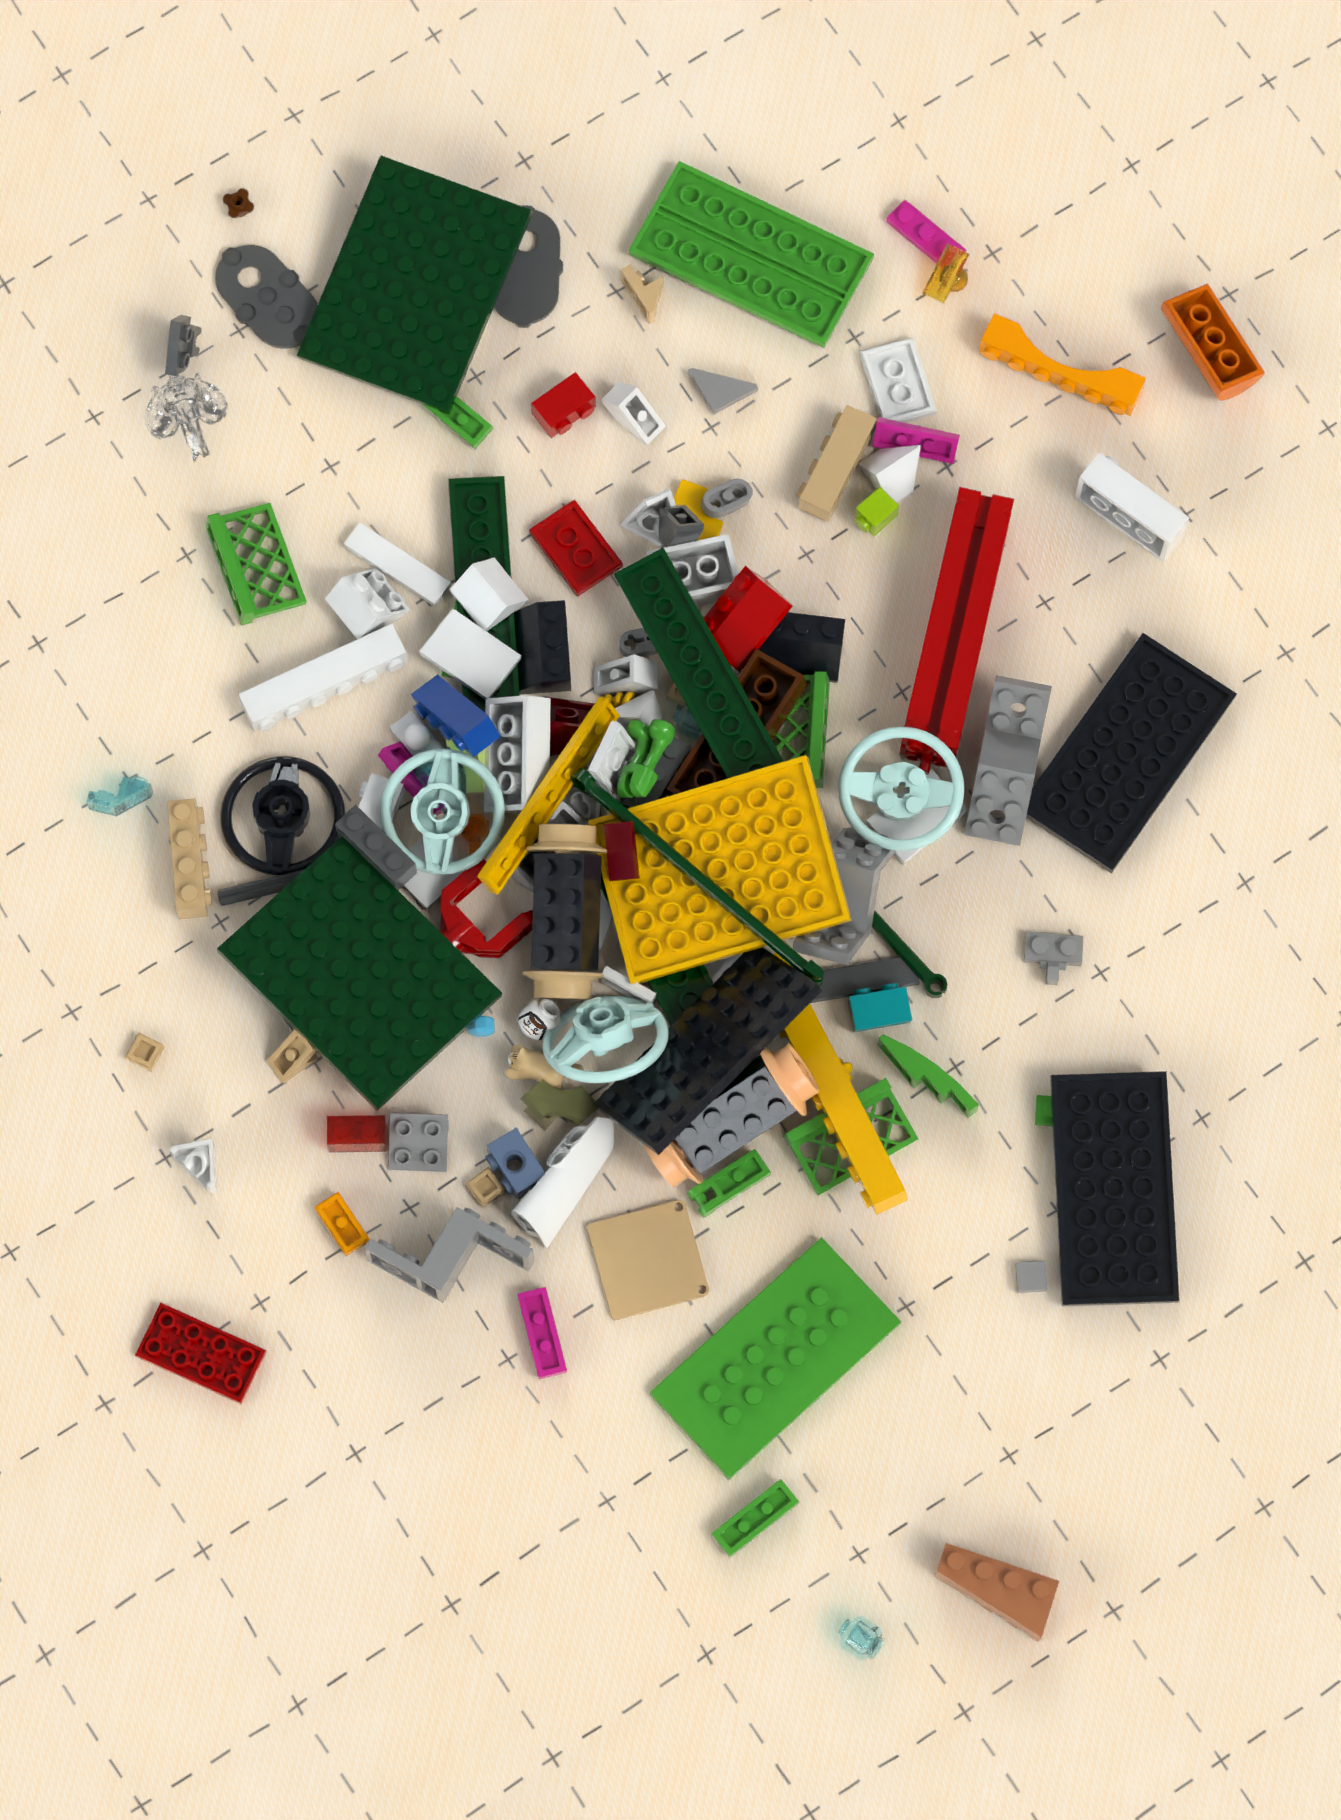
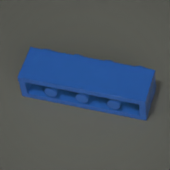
(454, 716)

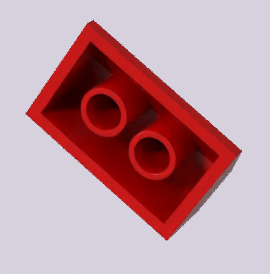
(745, 616)

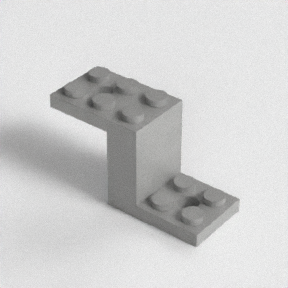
(1008, 760)
(859, 871)
(450, 1253)

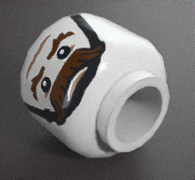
(538, 1018)

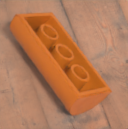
(1213, 342)

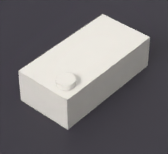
(1131, 506)
(522, 752)

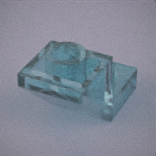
(131, 793)

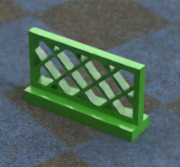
(231, 563)
(815, 724)
(816, 1126)

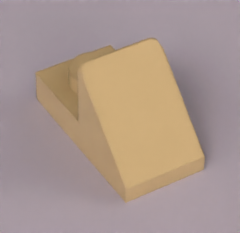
(645, 296)
(292, 1057)

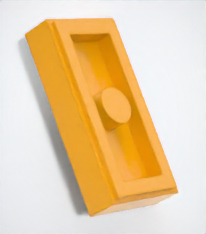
(342, 1224)

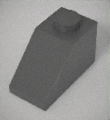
(678, 525)

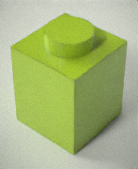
(876, 512)

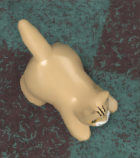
(533, 1066)

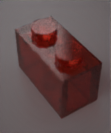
(357, 1133)

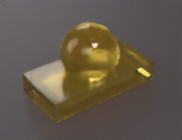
(948, 274)

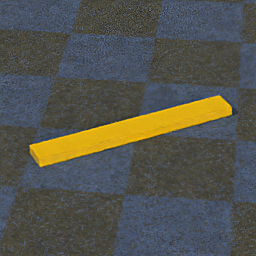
(547, 796)

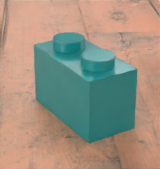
(879, 1008)

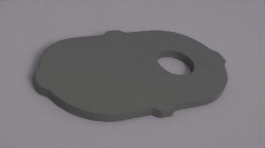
(533, 278)
(275, 308)

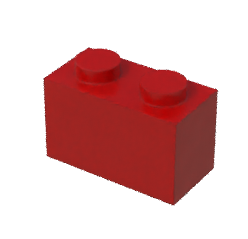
(564, 405)

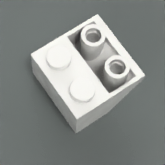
(366, 602)

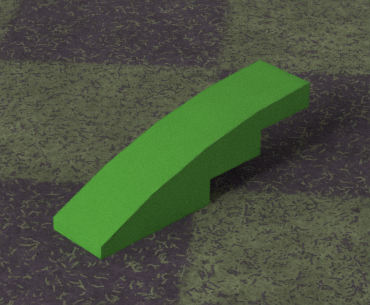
(920, 1069)

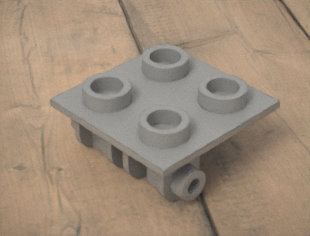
(418, 1142)

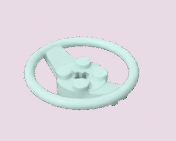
(879, 786)
(443, 788)
(600, 1027)

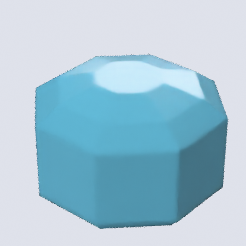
(482, 1027)

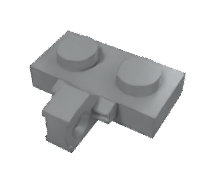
(1053, 952)

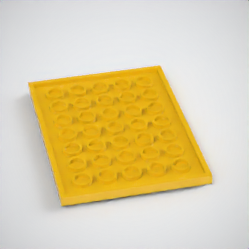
(753, 838)

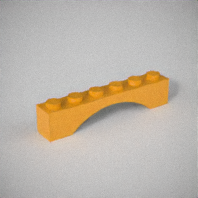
(1113, 388)

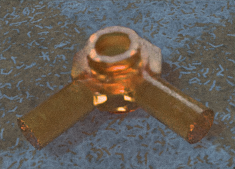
(475, 831)

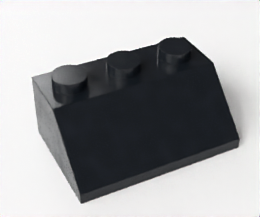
(807, 644)
(543, 648)

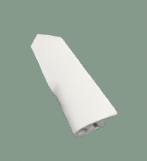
(570, 1174)

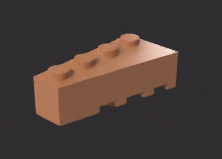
(1001, 1588)

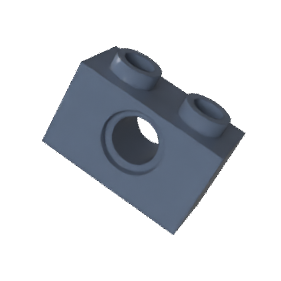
(513, 1147)

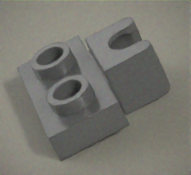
(181, 344)

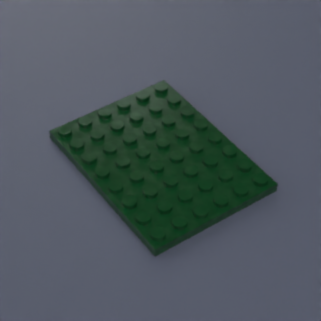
(414, 284)
(359, 973)

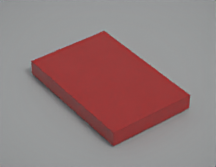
(576, 548)

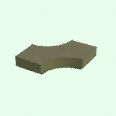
(550, 1101)

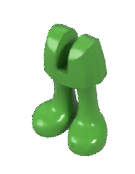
(651, 741)

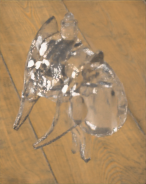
(183, 403)

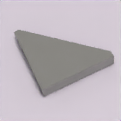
(720, 390)

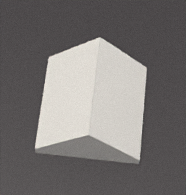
(488, 593)

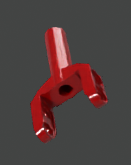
(464, 933)

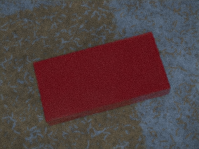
(621, 851)

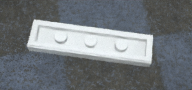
(397, 564)

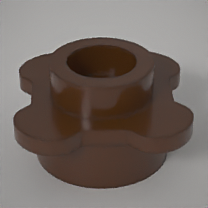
(238, 210)

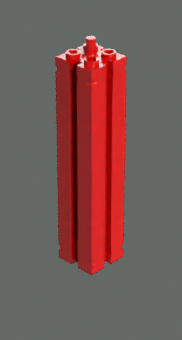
(957, 623)

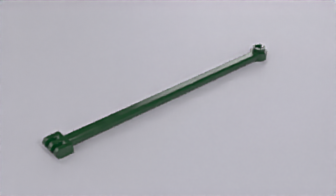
(586, 783)
(909, 957)

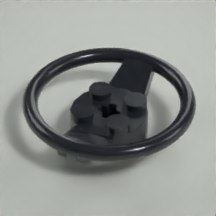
(277, 828)

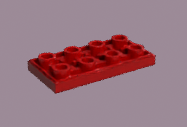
(200, 1353)

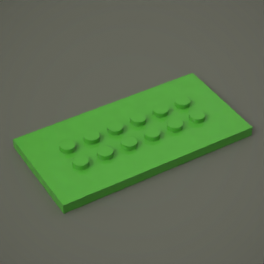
(751, 254)
(775, 1358)

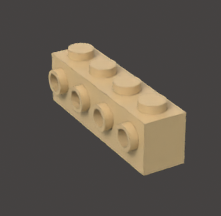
(837, 463)
(187, 858)

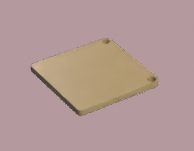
(647, 1260)

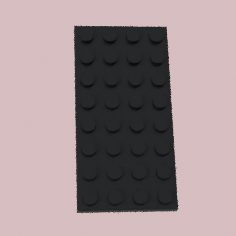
(1127, 752)
(709, 1047)
(1114, 1189)

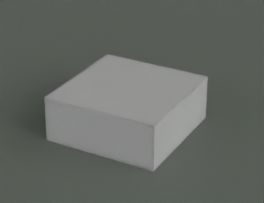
(1031, 1277)

